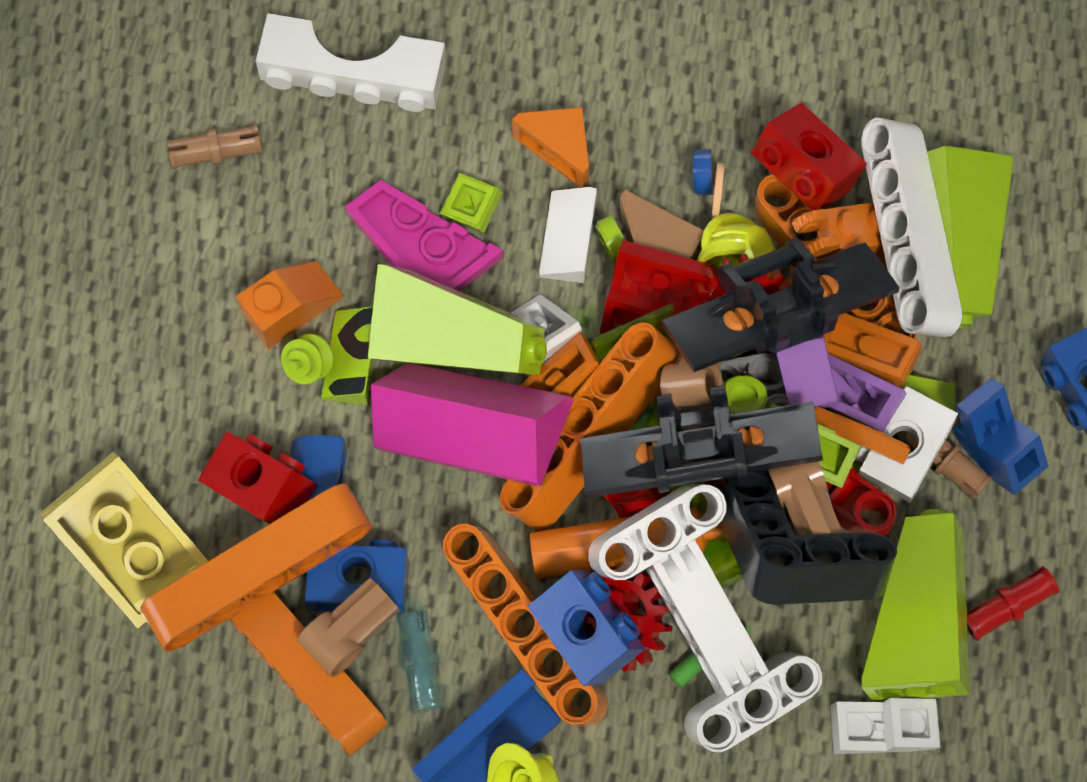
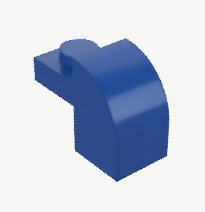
(997, 440)

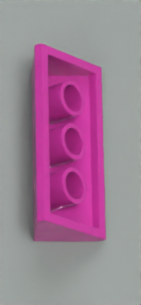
(468, 422)

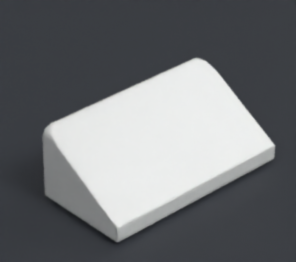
(568, 234)

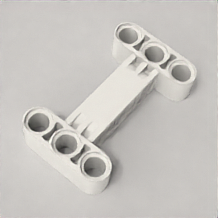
(706, 618)

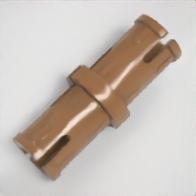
(214, 146)

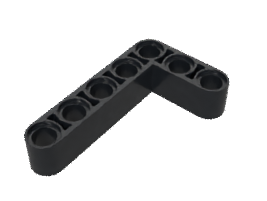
(793, 567)

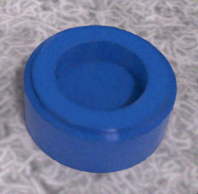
(702, 172)

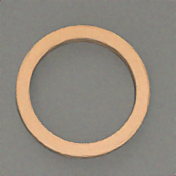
(717, 190)

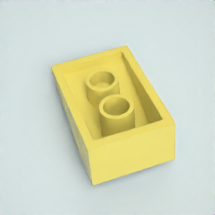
(122, 535)

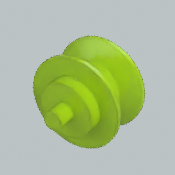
(307, 359)

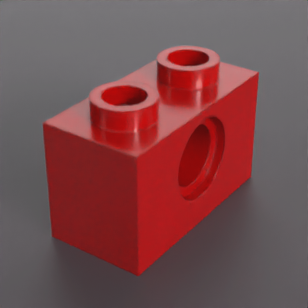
(808, 157)
(254, 479)

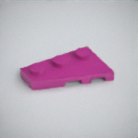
(419, 239)

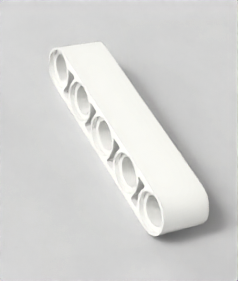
(911, 227)

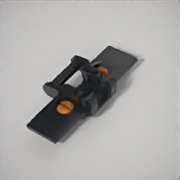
(774, 322)
(700, 446)

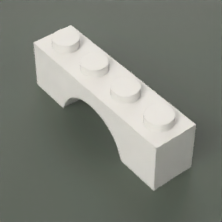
(404, 74)

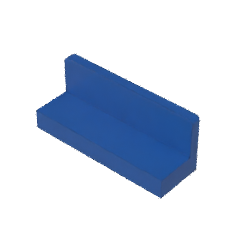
(509, 716)

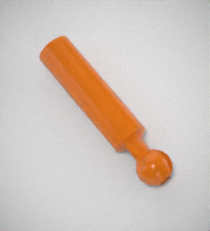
(567, 548)

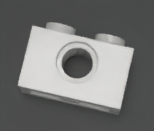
(930, 425)

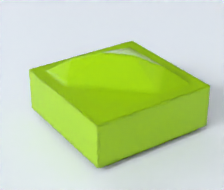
(471, 203)

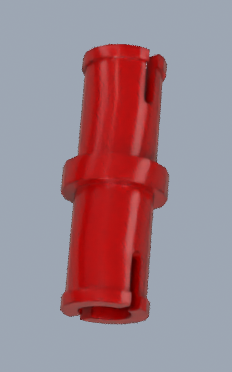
(1011, 603)

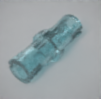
(420, 661)

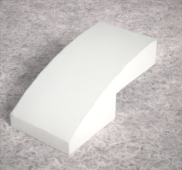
(885, 726)

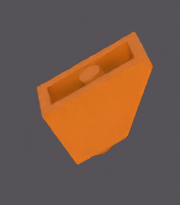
(287, 300)

